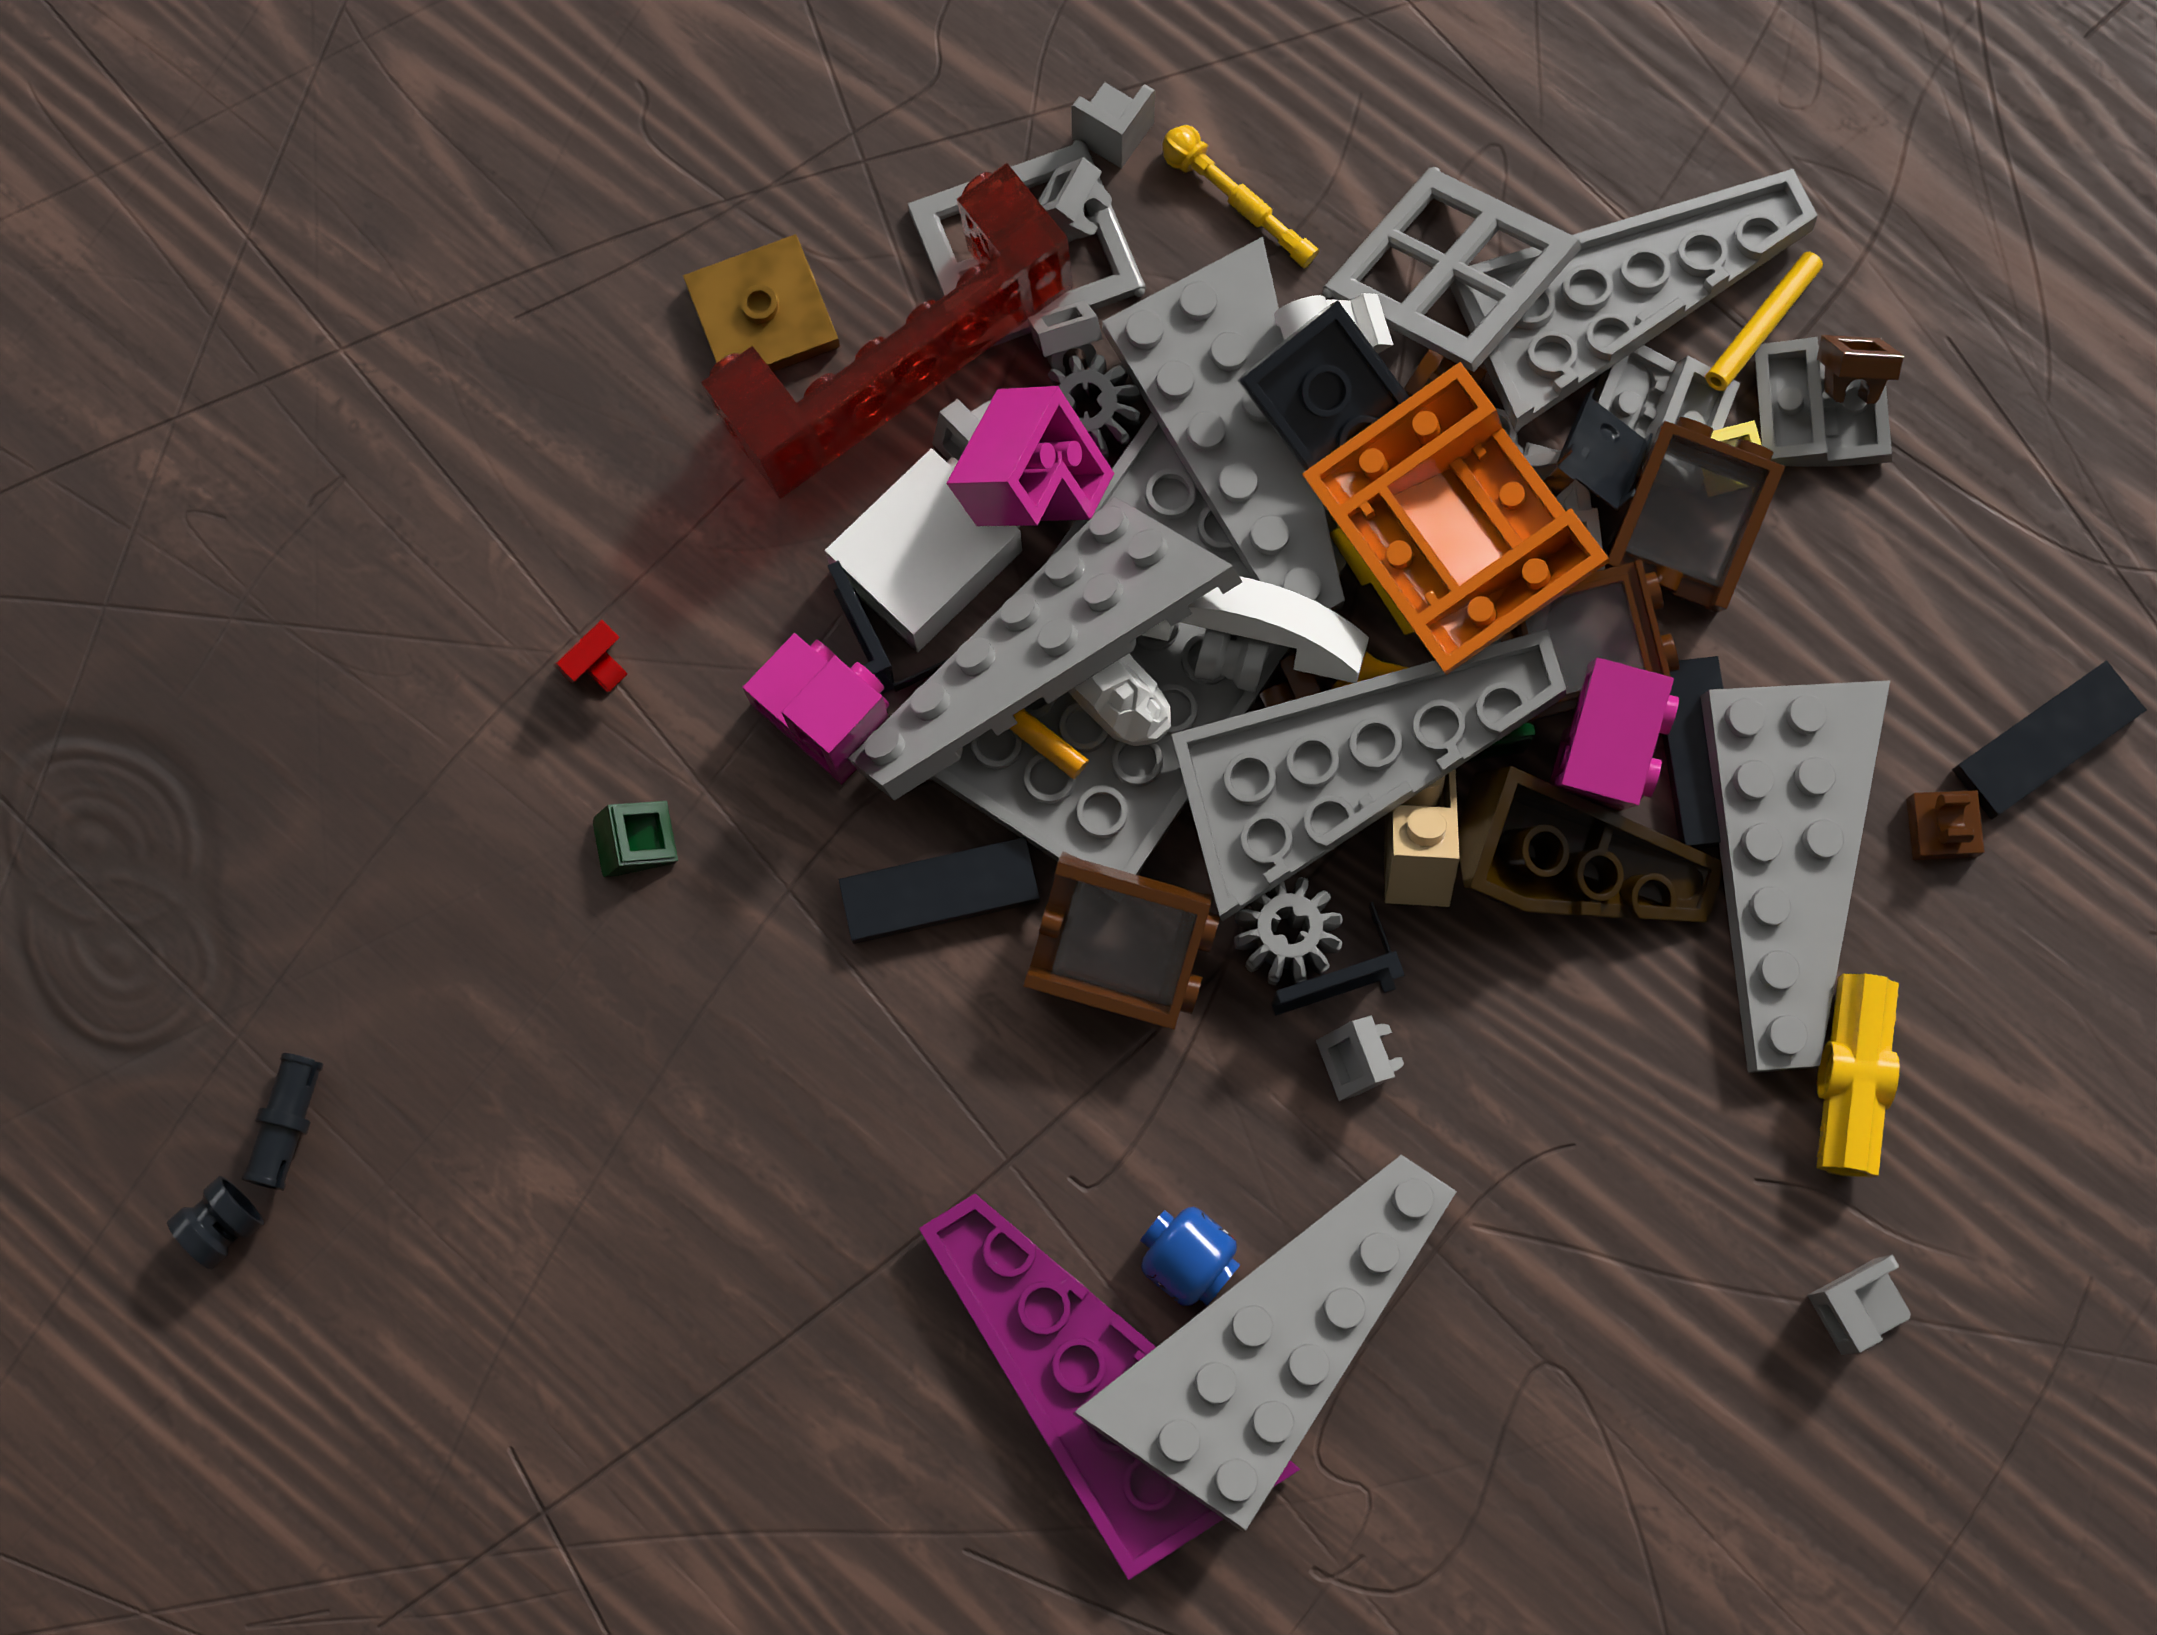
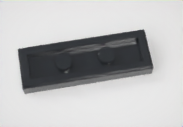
(2049, 739)
(1689, 756)
(939, 890)

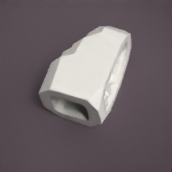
(1125, 703)

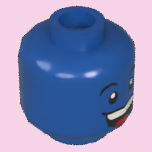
(1189, 1256)

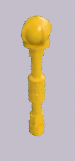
(1185, 151)

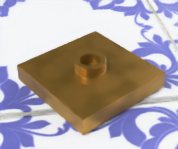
(764, 303)

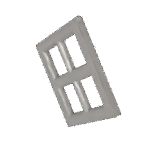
(1490, 216)
(1121, 285)

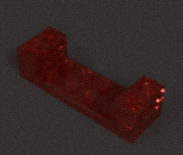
(1017, 275)

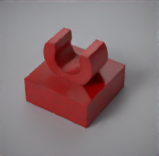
(590, 656)

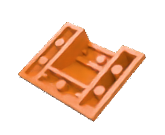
(1454, 519)

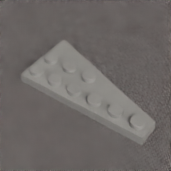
(1631, 286)
(1186, 358)
(1046, 639)
(1318, 769)
(1791, 817)
(1251, 1371)

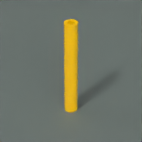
(1764, 321)

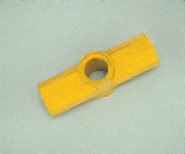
(1858, 1075)

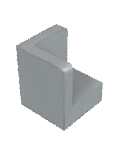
(1113, 122)
(1861, 1305)

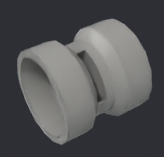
(1233, 657)

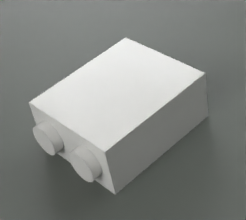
(921, 553)

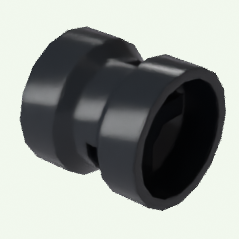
(215, 1222)

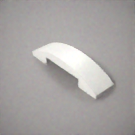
(1272, 614)

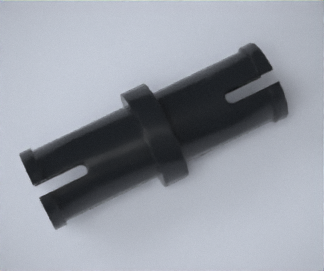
(282, 1121)

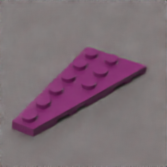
(1058, 1354)

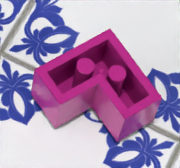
(1030, 462)
(819, 702)
(1614, 735)

